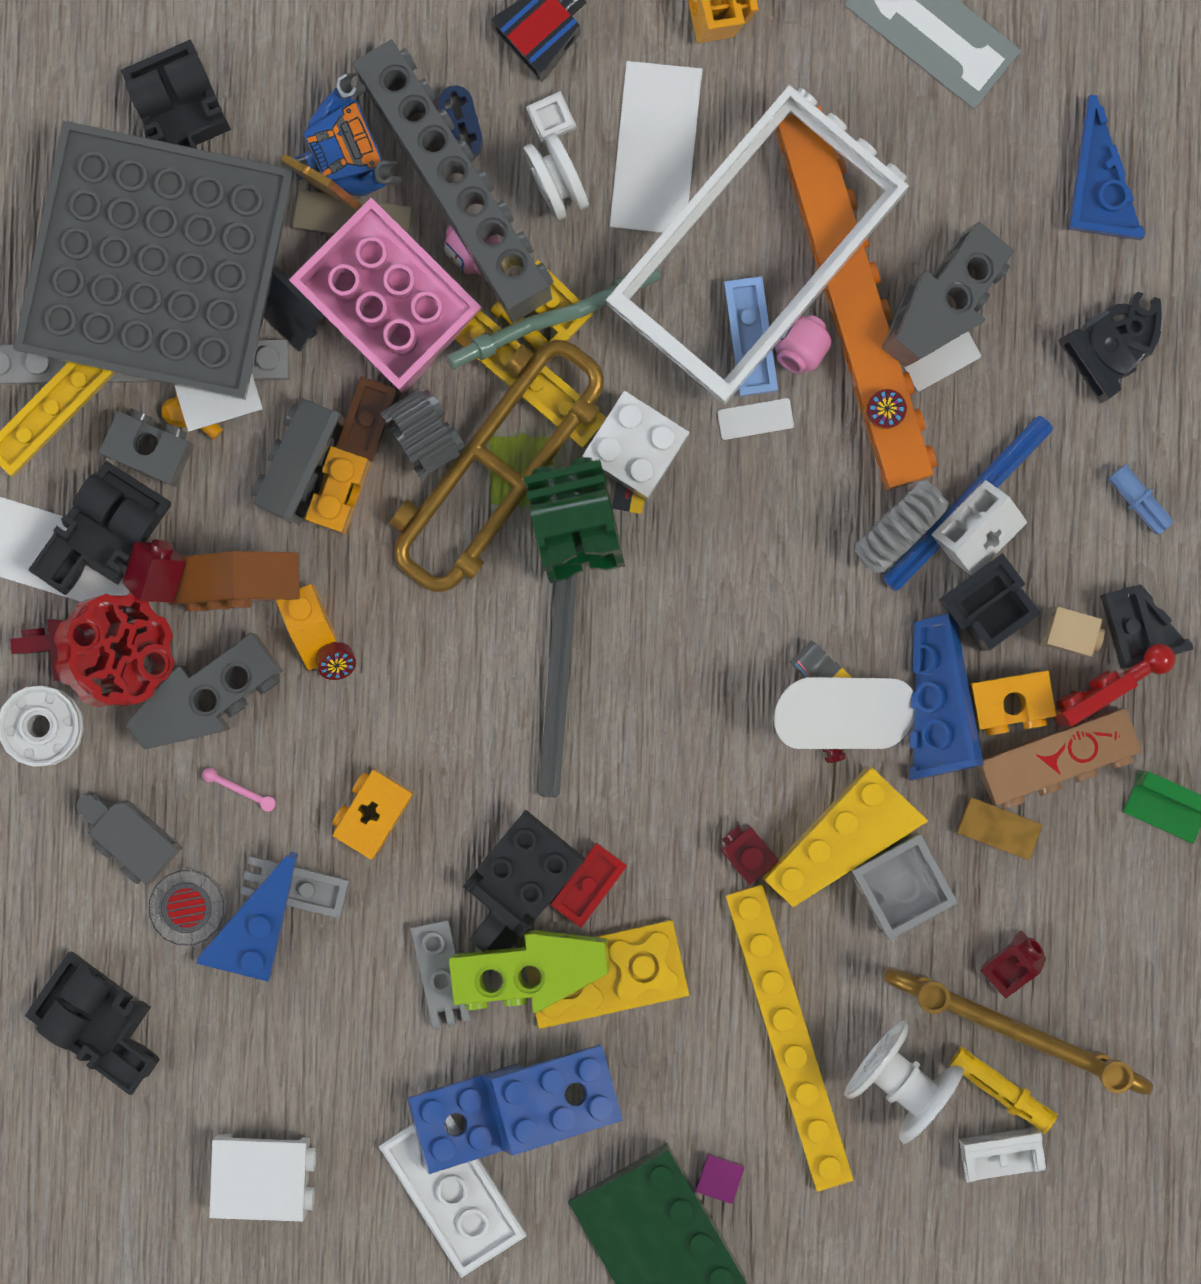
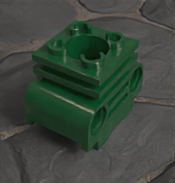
(573, 519)

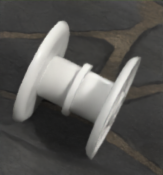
(904, 1082)

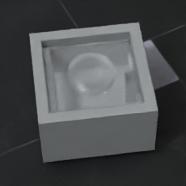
(903, 886)

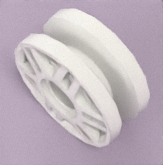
(556, 176)
(17, 726)

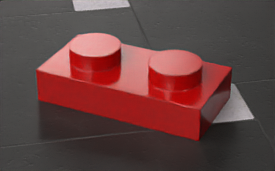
(588, 885)

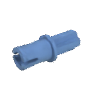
(1140, 499)

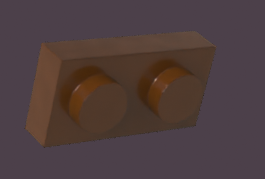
(363, 423)

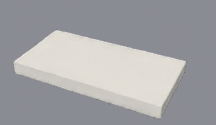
(456, 1203)

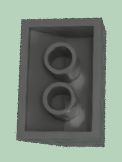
(298, 460)

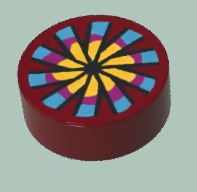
(886, 409)
(335, 661)

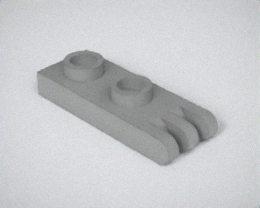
(308, 890)
(433, 949)

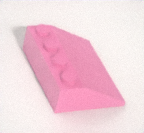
(386, 295)

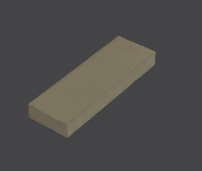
(326, 215)

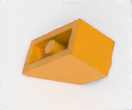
(307, 624)

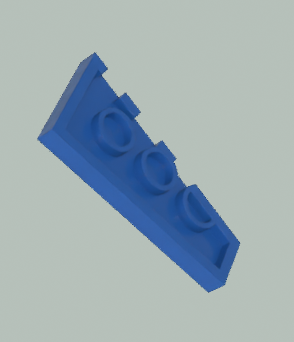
(944, 719)

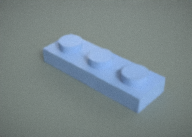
(747, 324)

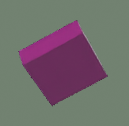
(720, 1178)

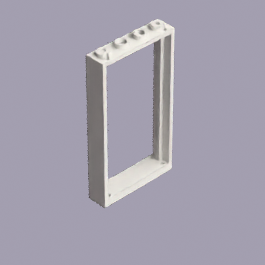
(832, 131)

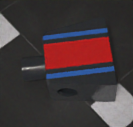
(539, 31)

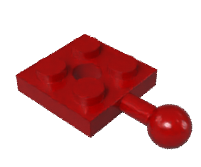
(1112, 685)

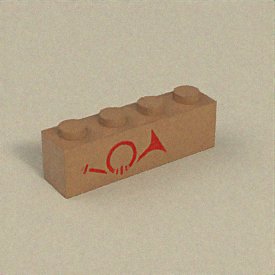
(1058, 757)

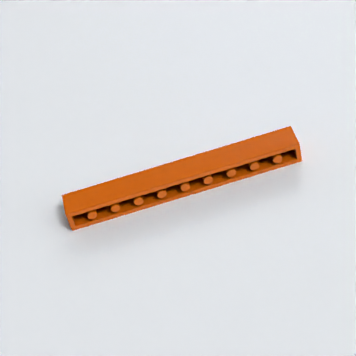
(854, 300)

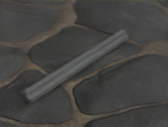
(557, 688)

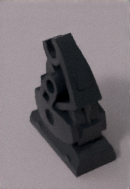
(1111, 348)

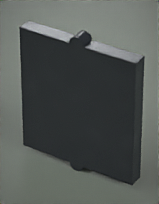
(291, 311)

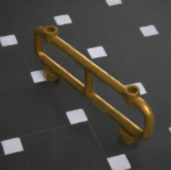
(525, 368)
(936, 998)

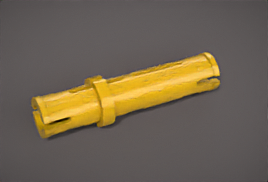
(1016, 1099)

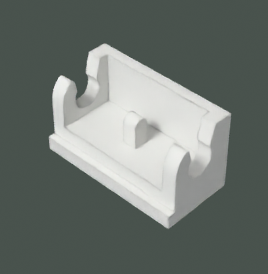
(1002, 1154)

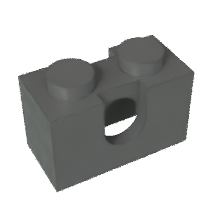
(124, 442)

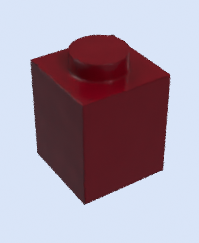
(154, 571)

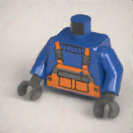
(343, 143)

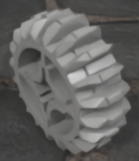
(901, 526)

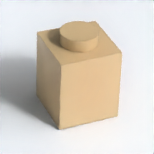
(1073, 632)

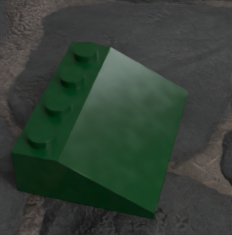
(655, 1226)

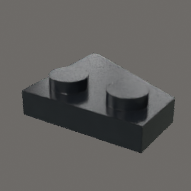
(1138, 625)

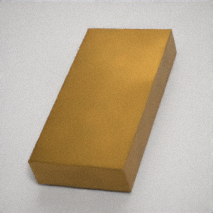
(999, 828)

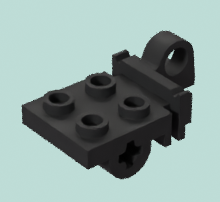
(175, 97)
(101, 529)
(520, 880)
(95, 1021)

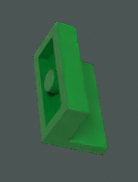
(1165, 806)

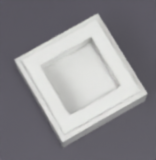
(551, 116)

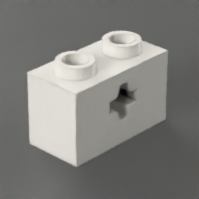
(979, 528)

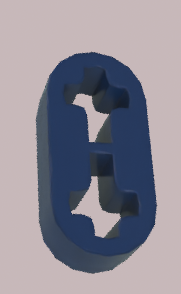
(469, 116)

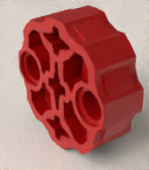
(121, 675)

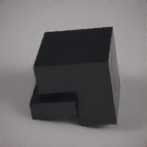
(990, 603)

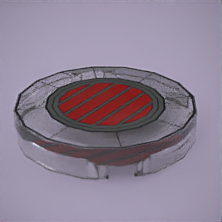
(187, 907)

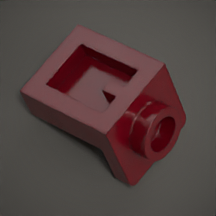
(748, 853)
(1015, 964)

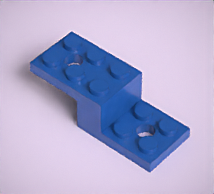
(514, 1109)

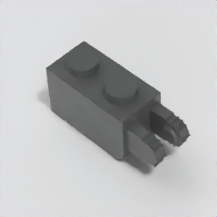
(129, 837)

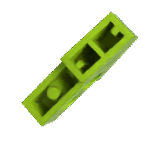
(563, 960)

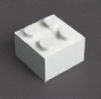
(636, 445)

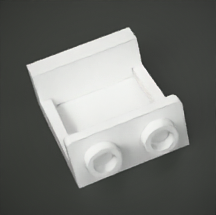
(261, 1178)

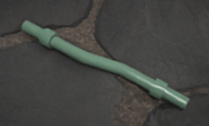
(486, 345)

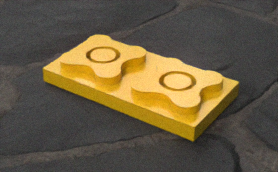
(642, 972)

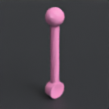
(267, 803)

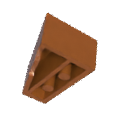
(237, 579)

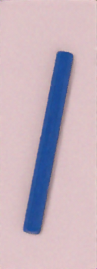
(995, 474)

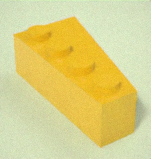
(848, 833)

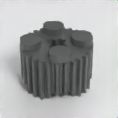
(422, 433)

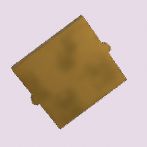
(321, 182)

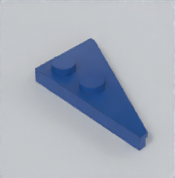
(1100, 193)
(252, 936)

